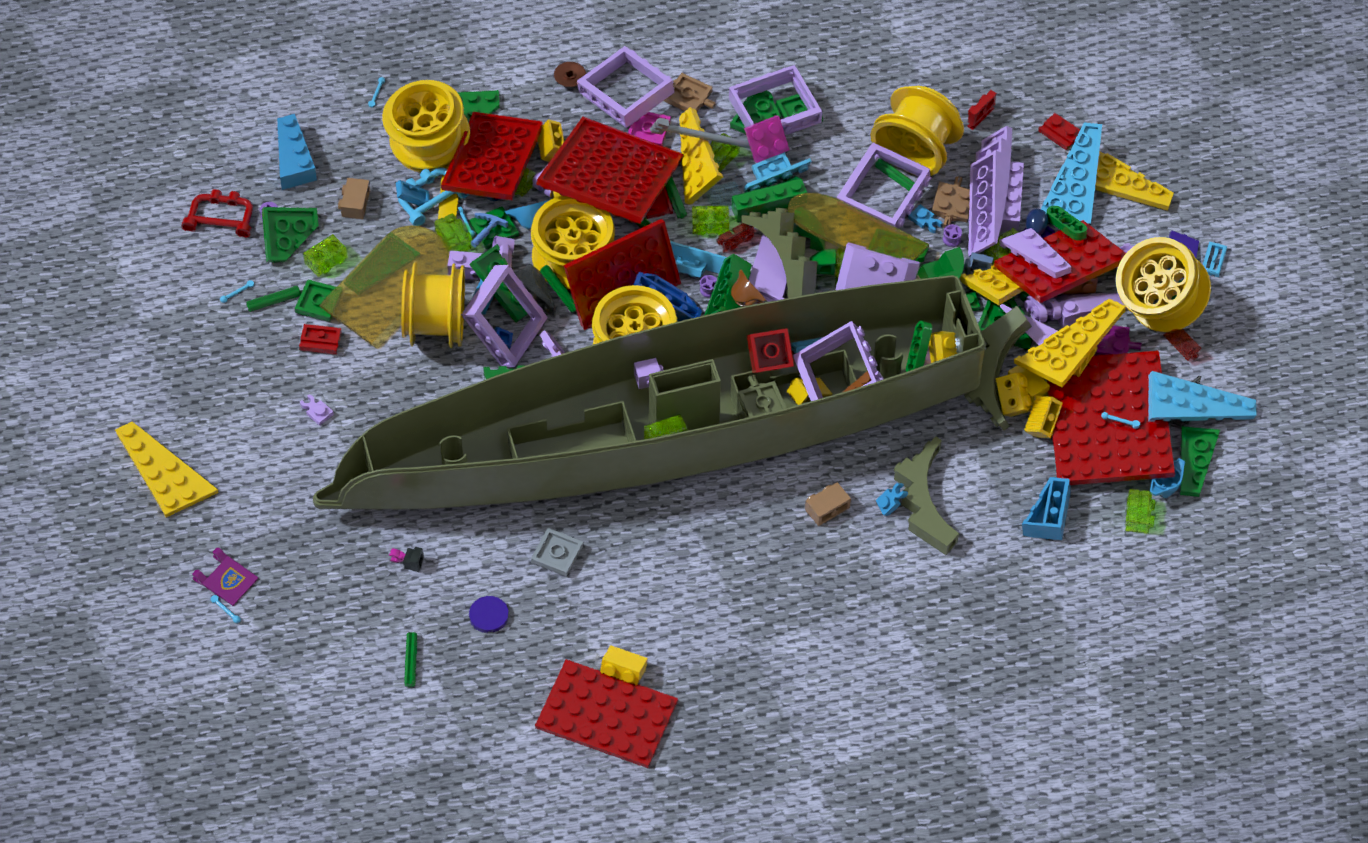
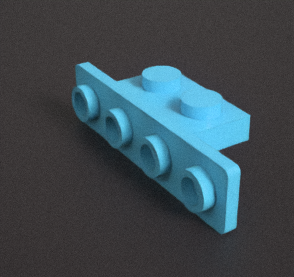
(773, 169)
(695, 261)

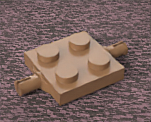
(690, 93)
(951, 202)

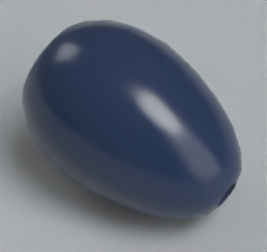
(1037, 220)

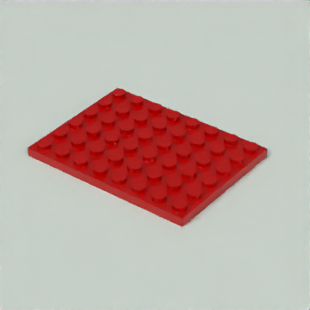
(610, 170)
(1104, 449)

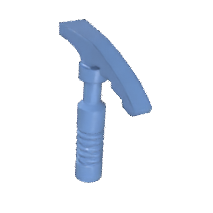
(494, 221)

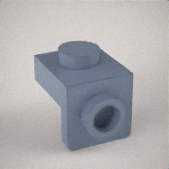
(977, 262)

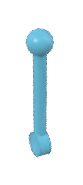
(381, 80)
(472, 233)
(250, 283)
(1135, 424)
(214, 599)

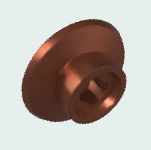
(566, 70)

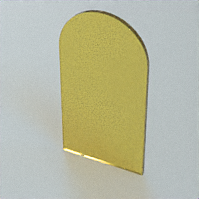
(843, 223)
(372, 292)

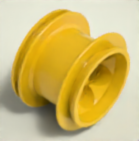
(425, 124)
(919, 126)
(566, 232)
(1147, 266)
(433, 304)
(630, 311)

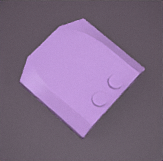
(867, 267)

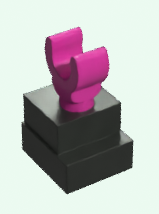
(411, 560)

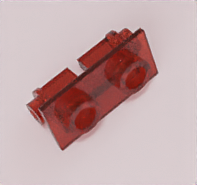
(742, 234)
(1183, 343)

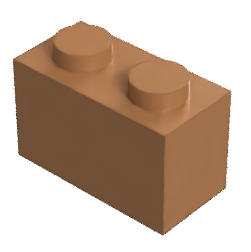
(354, 198)
(827, 503)

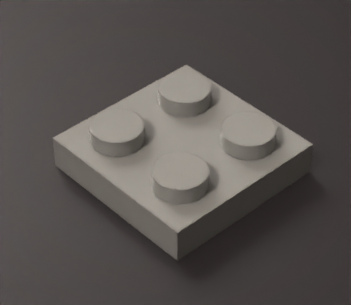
(557, 552)

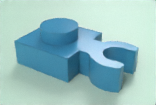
(924, 217)
(889, 500)

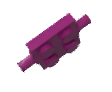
(1117, 342)

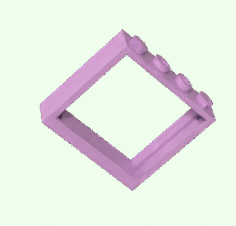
(771, 80)
(609, 106)
(876, 151)
(483, 329)
(827, 344)

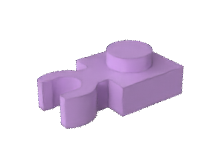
(317, 411)

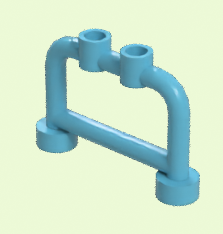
(427, 177)

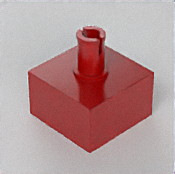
(770, 350)

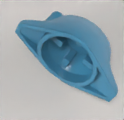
(525, 214)
(1168, 486)

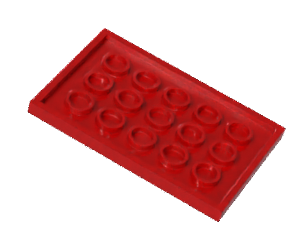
(493, 156)
(1086, 257)
(618, 265)
(606, 713)

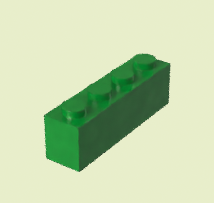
(767, 198)

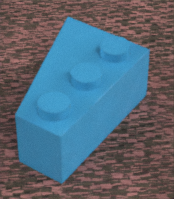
(1050, 511)

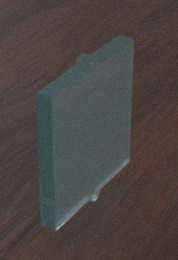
(722, 194)

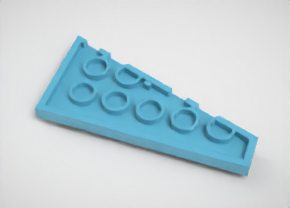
(1076, 180)
(1191, 401)

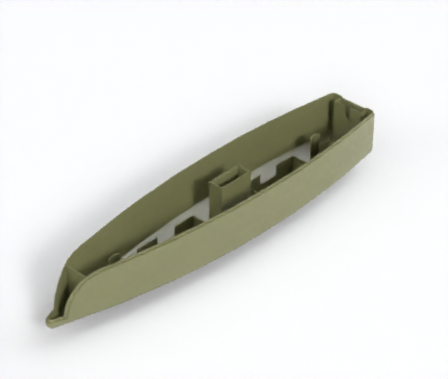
(581, 418)

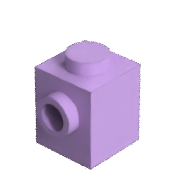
(643, 369)

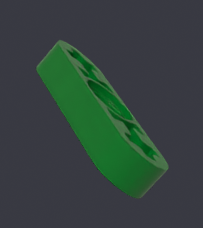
(1075, 228)
(919, 345)

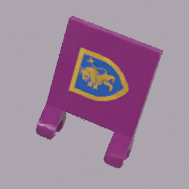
(228, 580)

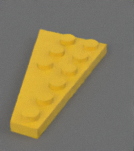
(698, 162)
(1119, 180)
(991, 284)
(1070, 346)
(167, 477)

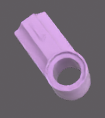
(506, 246)

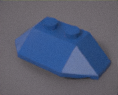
(683, 305)

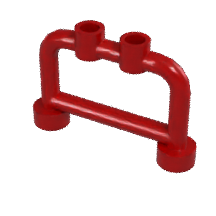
(242, 227)

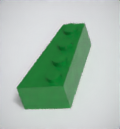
(721, 296)

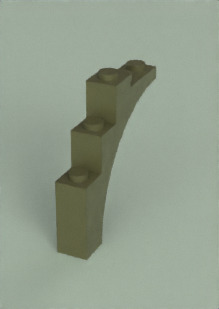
(798, 268)
(998, 339)
(925, 520)

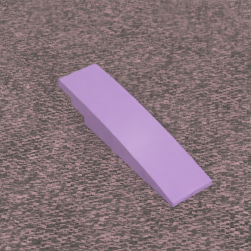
(989, 190)
(768, 269)

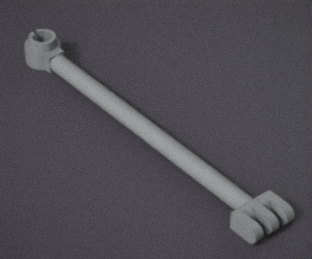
(662, 125)

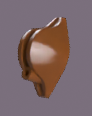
(745, 293)

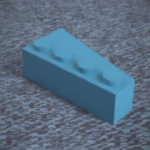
(294, 157)

